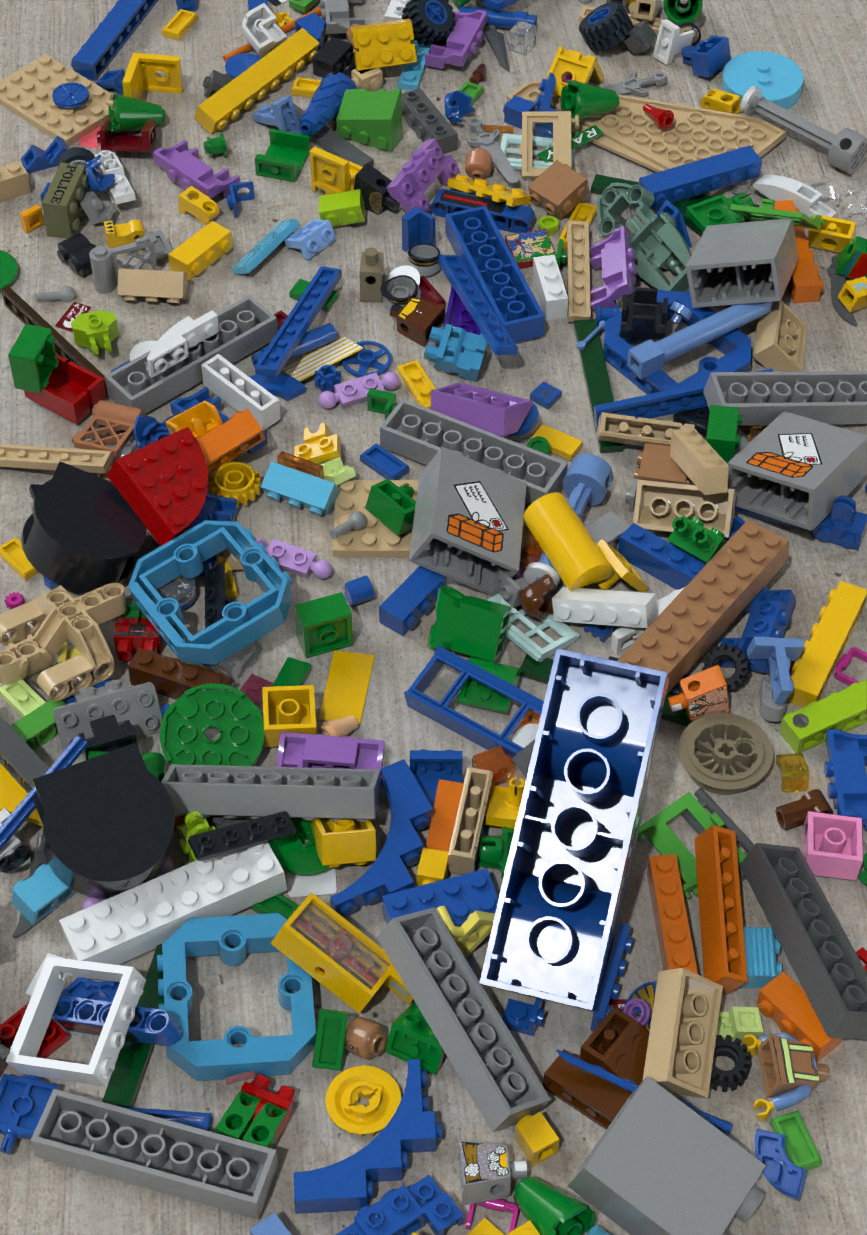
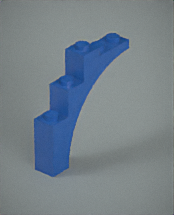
(402, 847)
(349, 1182)

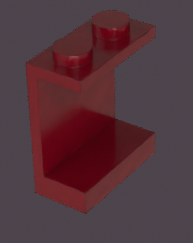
(127, 142)

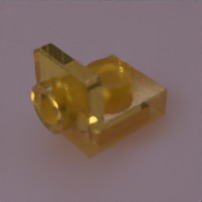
(793, 772)

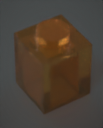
(495, 761)

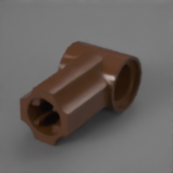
(795, 813)

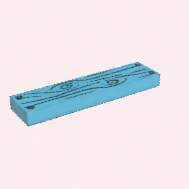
(265, 246)

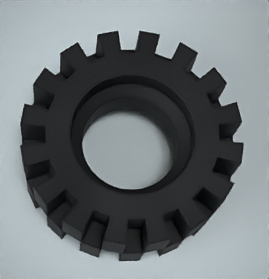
(738, 657)
(742, 1064)

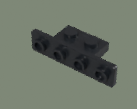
(215, 594)
(241, 835)

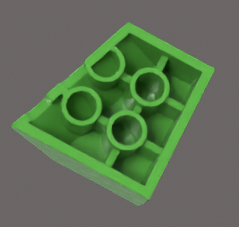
(371, 117)

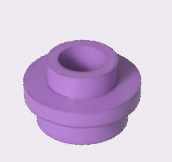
(631, 1007)

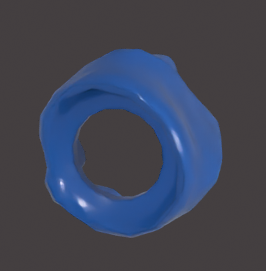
(460, 106)
(97, 181)

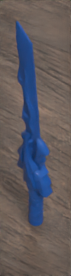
(629, 1085)

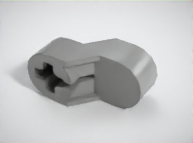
(768, 709)

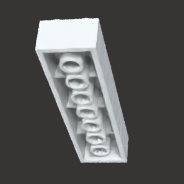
(154, 910)

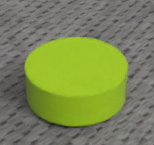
(549, 223)

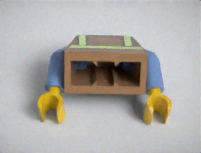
(786, 1069)

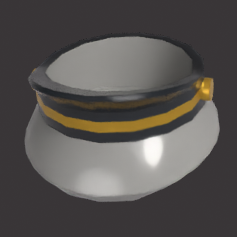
(424, 259)
(399, 291)

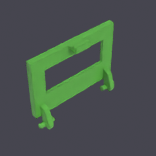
(768, 212)
(668, 843)

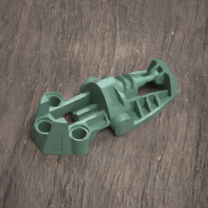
(655, 242)

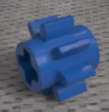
(327, 378)

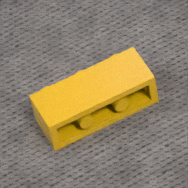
(201, 250)

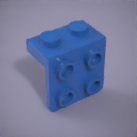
(432, 765)

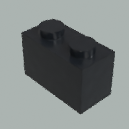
(333, 57)

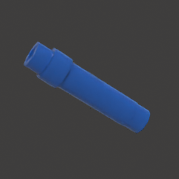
(503, 19)
(311, 340)

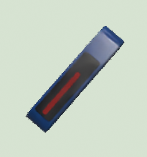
(507, 218)
(89, 1017)

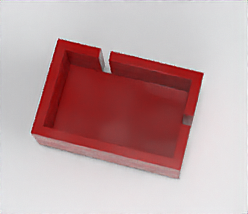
(70, 391)

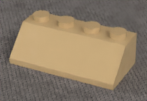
(662, 502)
(683, 1032)

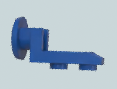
(543, 104)

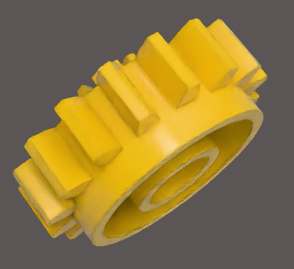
(236, 481)

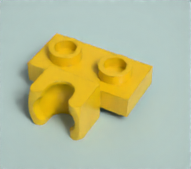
(319, 445)

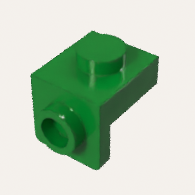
(381, 401)

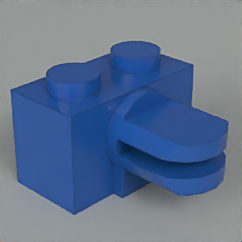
(707, 55)
(842, 525)

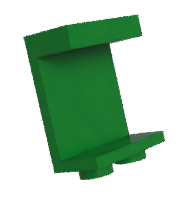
(284, 156)

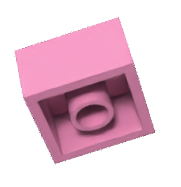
(833, 845)

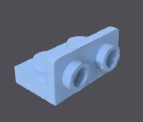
(312, 237)

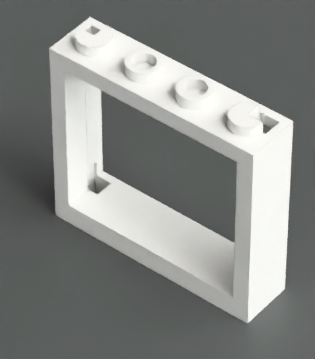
(42, 1006)

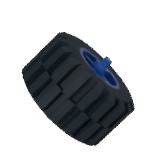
(430, 20)
(605, 26)

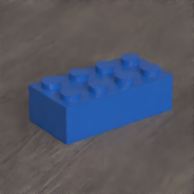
(459, 894)

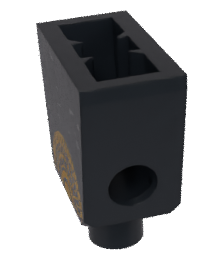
(374, 191)

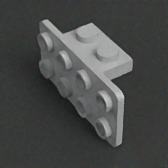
(133, 703)

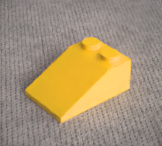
(344, 841)

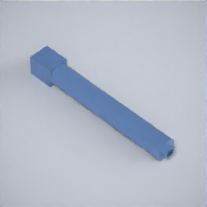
(651, 355)

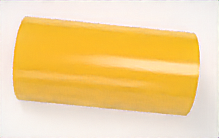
(566, 541)

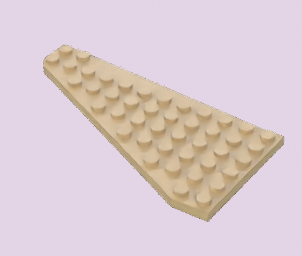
(691, 137)

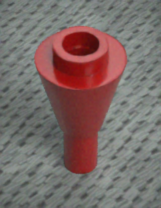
(662, 117)

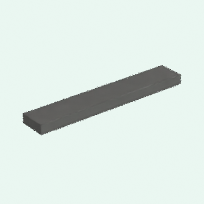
(337, 145)

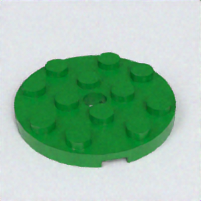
(212, 708)

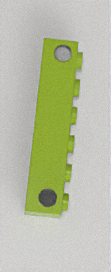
(837, 711)

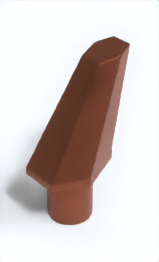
(478, 74)

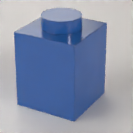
(514, 108)

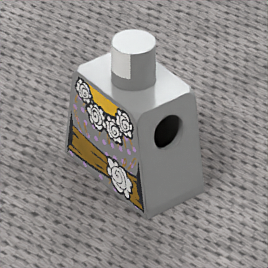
(486, 1171)

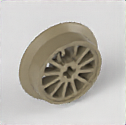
(725, 755)

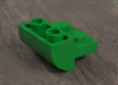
(479, 696)

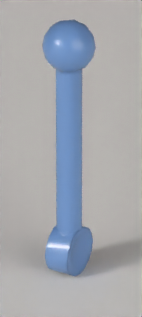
(581, 345)

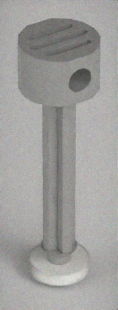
(846, 149)

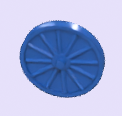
(70, 95)

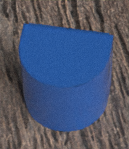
(358, 590)

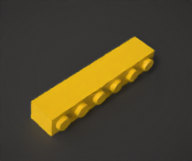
(827, 643)

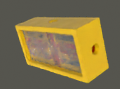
(334, 952)

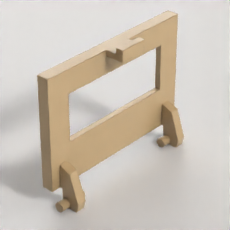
(561, 139)

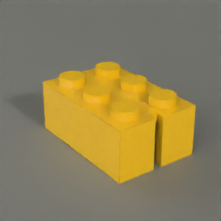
(383, 44)

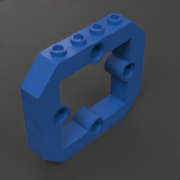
(733, 345)

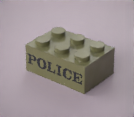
(63, 200)

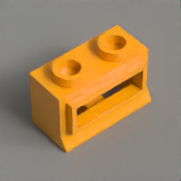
(198, 418)

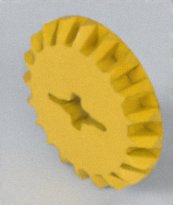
(366, 1083)

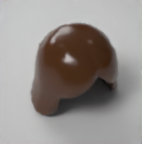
(537, 597)

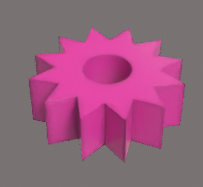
(14, 600)

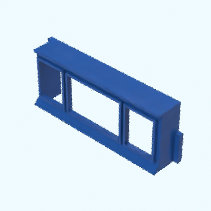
(459, 723)

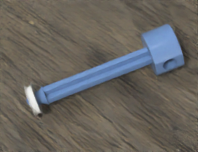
(585, 485)

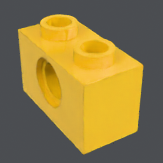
(832, 235)

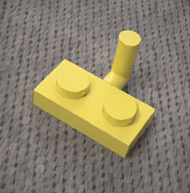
(471, 932)

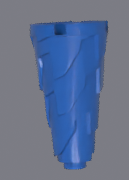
(325, 103)

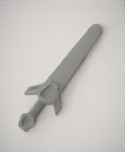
(634, 86)
(489, 142)

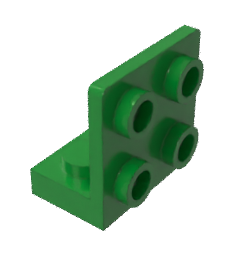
(414, 1039)

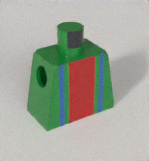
(853, 259)

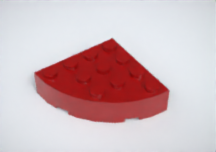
(164, 483)

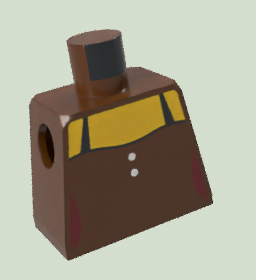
(418, 318)

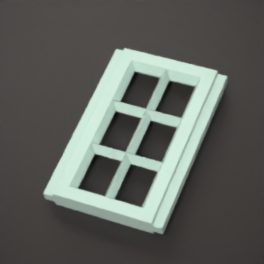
(541, 142)
(567, 635)

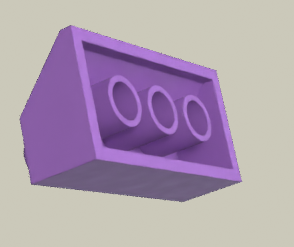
(481, 407)

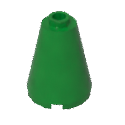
(682, 12)
(587, 99)
(132, 114)
(551, 1209)

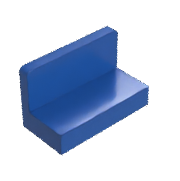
(417, 228)

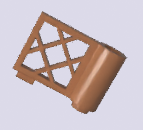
(115, 418)

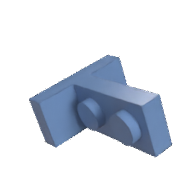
(279, 114)
(779, 654)

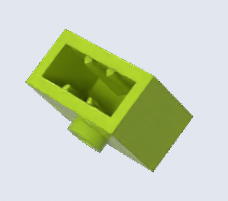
(342, 208)

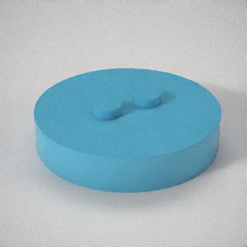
(773, 73)

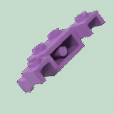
(461, 42)
(187, 170)
(420, 173)
(617, 266)
(329, 752)

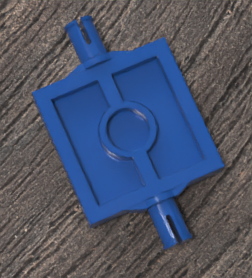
(21, 1107)

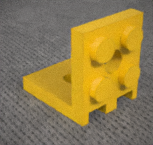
(574, 63)
(143, 75)
(331, 172)

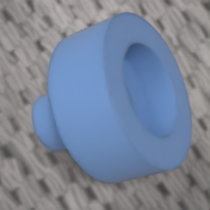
(680, 311)

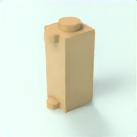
(645, 9)

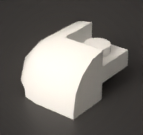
(261, 30)

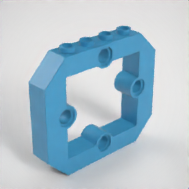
(240, 622)
(219, 1057)

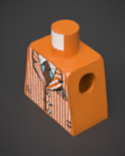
(702, 694)

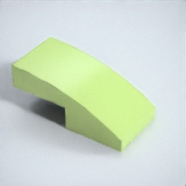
(337, 472)
(740, 1022)

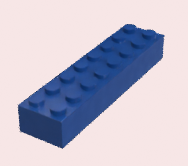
(494, 269)

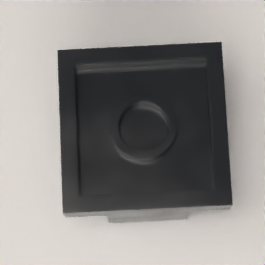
(644, 315)
(108, 735)

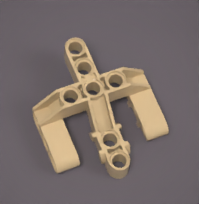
(53, 620)

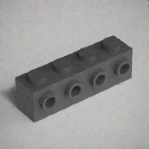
(428, 120)

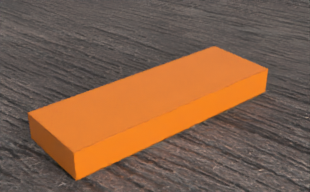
(444, 815)

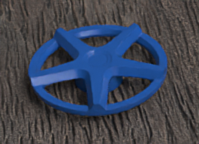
(367, 358)

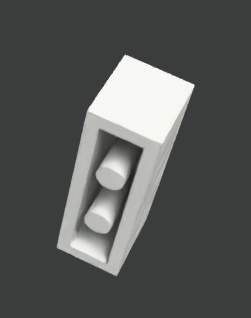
(550, 287)

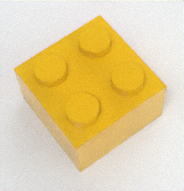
(288, 710)

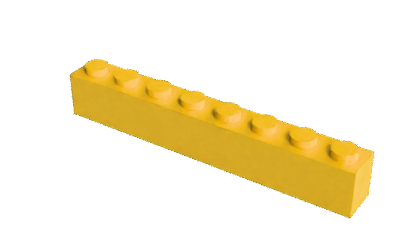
(256, 81)

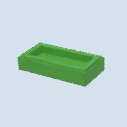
(799, 1143)

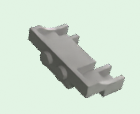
(337, 15)

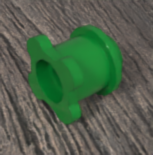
(215, 146)

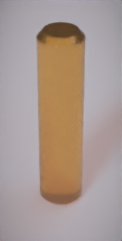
(503, 129)

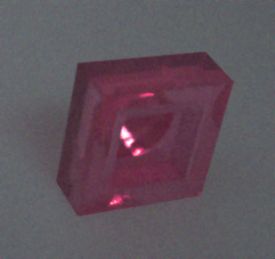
(253, 688)

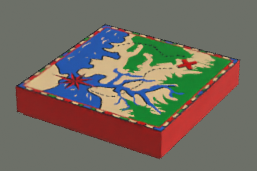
(527, 244)

